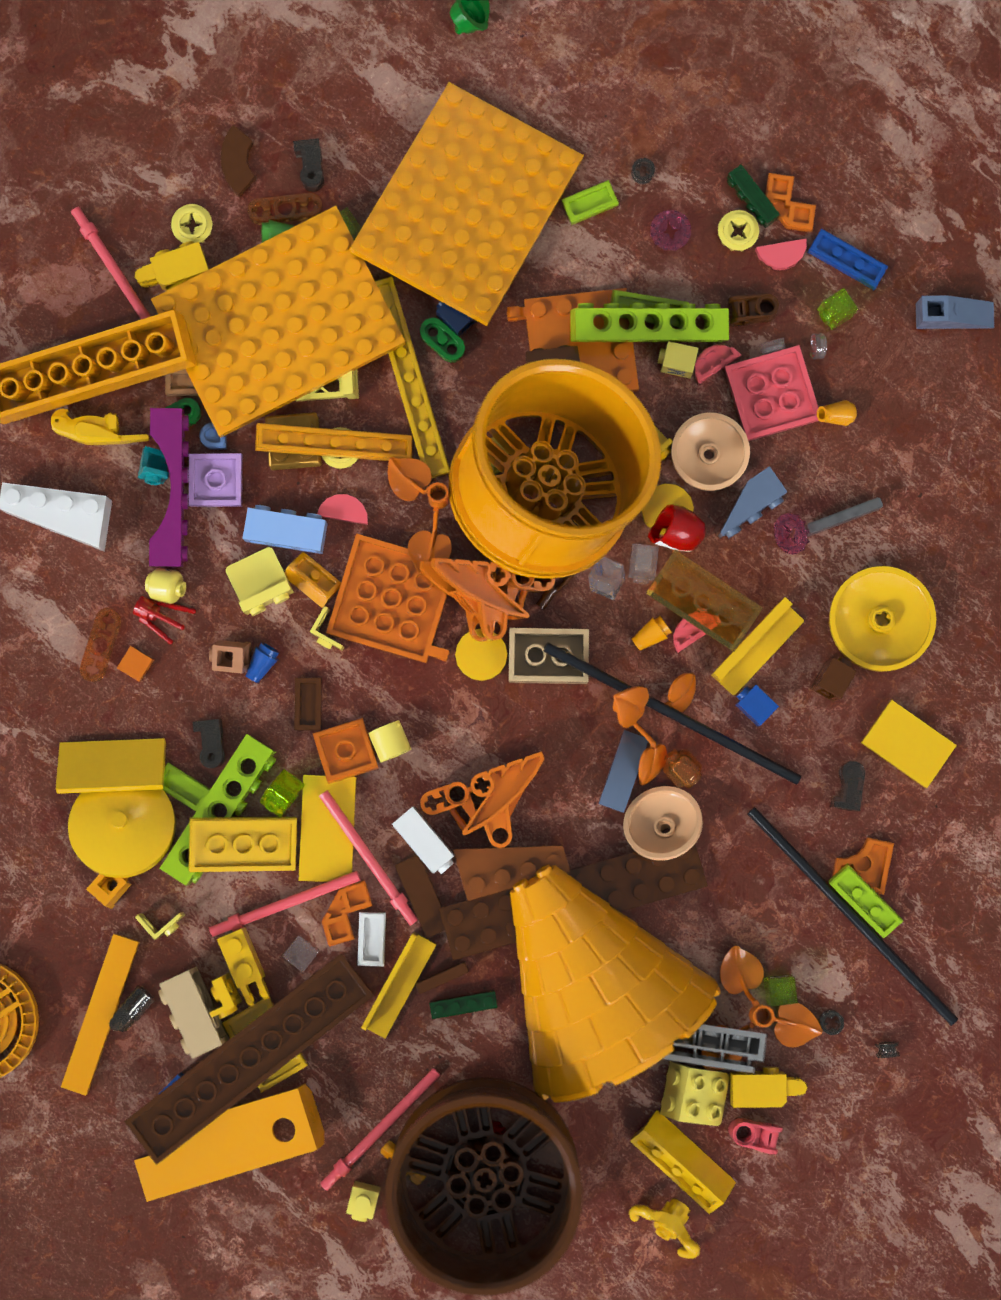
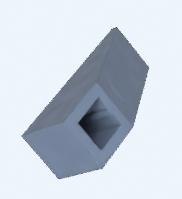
(953, 313)
(756, 496)

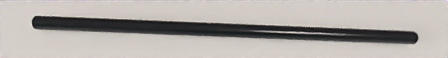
(674, 714)
(852, 916)

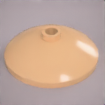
(715, 434)
(658, 810)

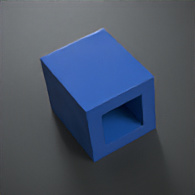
(755, 704)

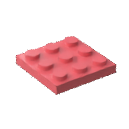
(772, 393)

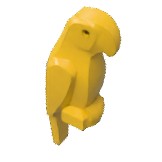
(92, 429)

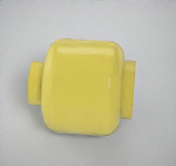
(165, 585)

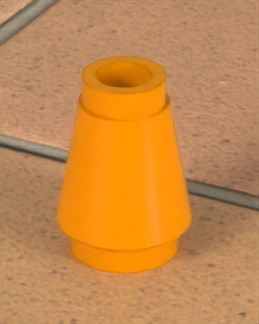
(837, 413)
(652, 633)

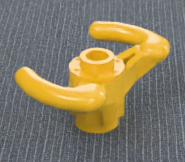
(669, 1224)

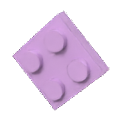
(215, 480)

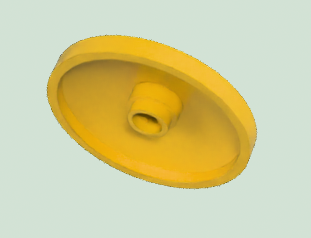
(882, 619)
(121, 830)

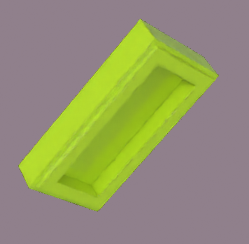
(590, 202)
(184, 787)

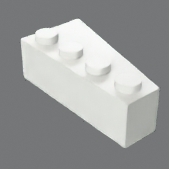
(64, 512)

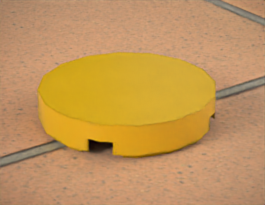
(665, 495)
(481, 659)

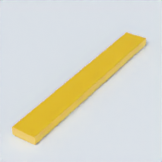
(413, 389)

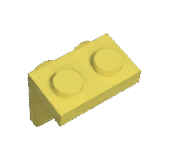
(259, 581)
(694, 1094)

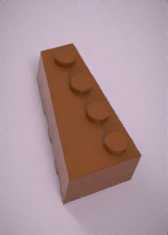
(498, 869)

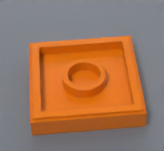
(345, 751)

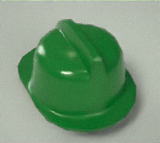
(470, 15)

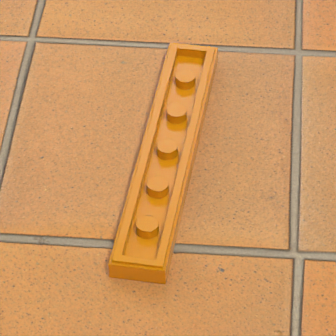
(332, 442)
(99, 1013)

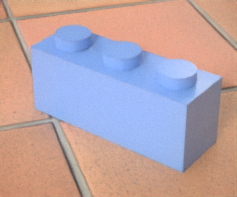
(285, 529)

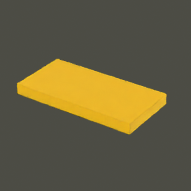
(111, 765)
(242, 844)
(324, 846)

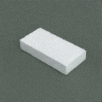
(371, 939)

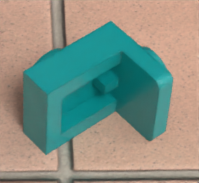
(153, 466)

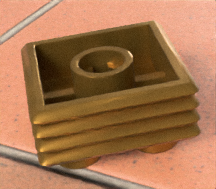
(281, 461)

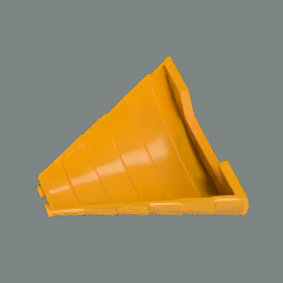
(597, 988)

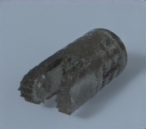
(131, 1009)

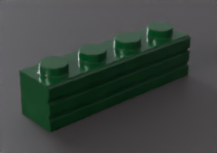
(753, 196)
(463, 1004)

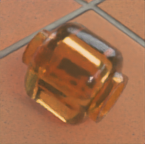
(682, 768)

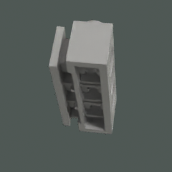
(721, 1041)

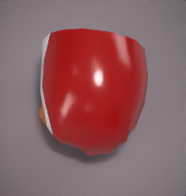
(683, 527)

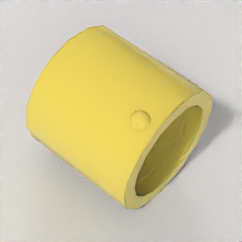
(390, 741)

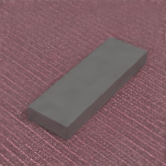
(844, 516)

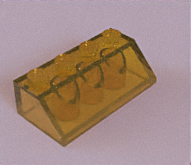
(704, 600)

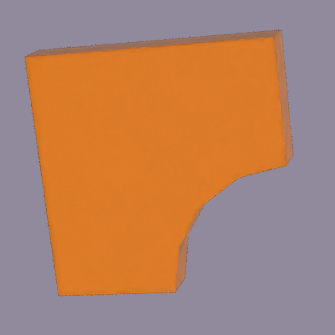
(870, 863)

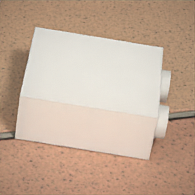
(424, 841)

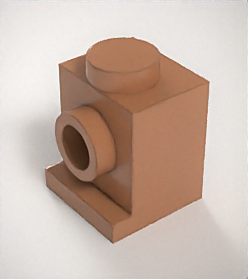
(222, 662)

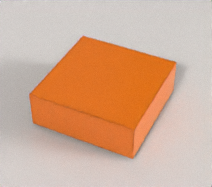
(135, 664)

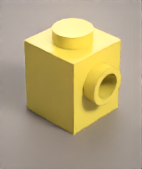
(363, 1201)

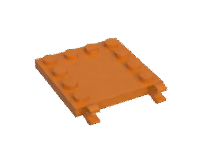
(550, 328)
(387, 602)

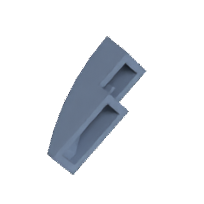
(623, 771)

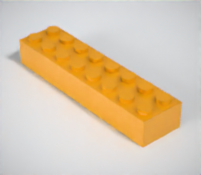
(94, 365)

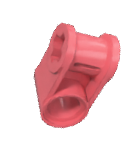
(760, 1136)

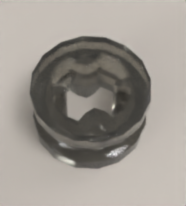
(636, 174)
(831, 1013)
(887, 1049)

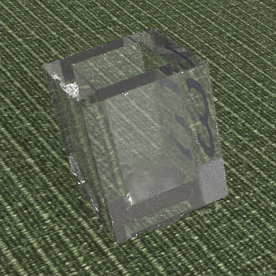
(643, 563)
(606, 578)

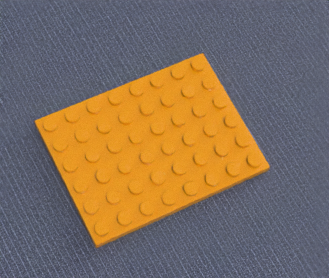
(467, 204)
(281, 321)

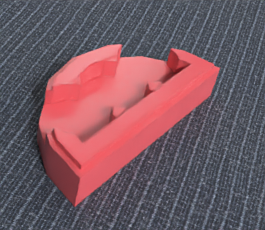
(782, 255)
(713, 360)
(343, 508)
(685, 635)

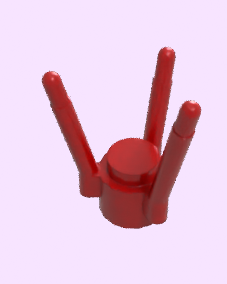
(148, 610)

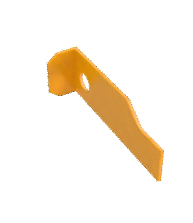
(236, 1144)

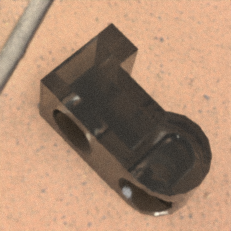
(312, 171)
(212, 742)
(851, 788)

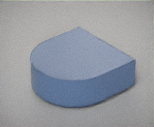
(211, 439)

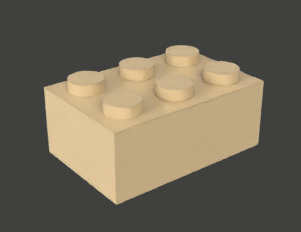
(532, 665)
(190, 1012)

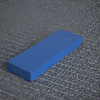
(847, 259)

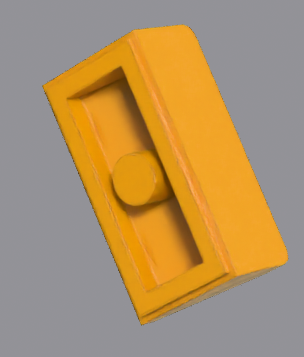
(312, 579)

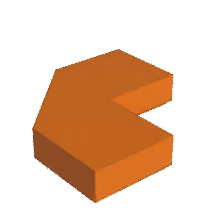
(792, 214)
(336, 920)

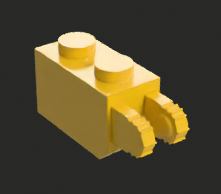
(173, 267)
(243, 963)
(763, 1088)

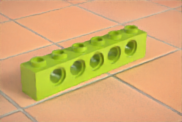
(715, 328)
(249, 748)

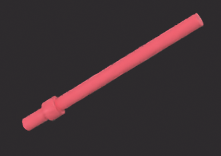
(90, 233)
(398, 899)
(238, 921)
(343, 1166)

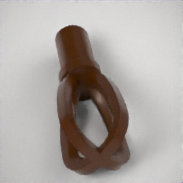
(548, 595)

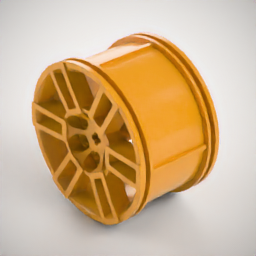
(530, 533)

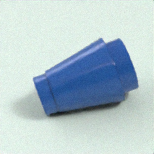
(261, 662)

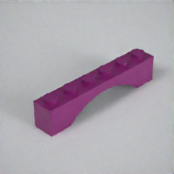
(167, 543)

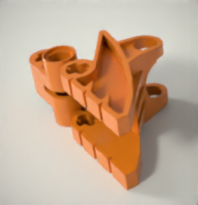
(482, 593)
(500, 801)

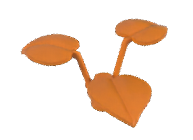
(407, 480)
(631, 706)
(794, 1021)

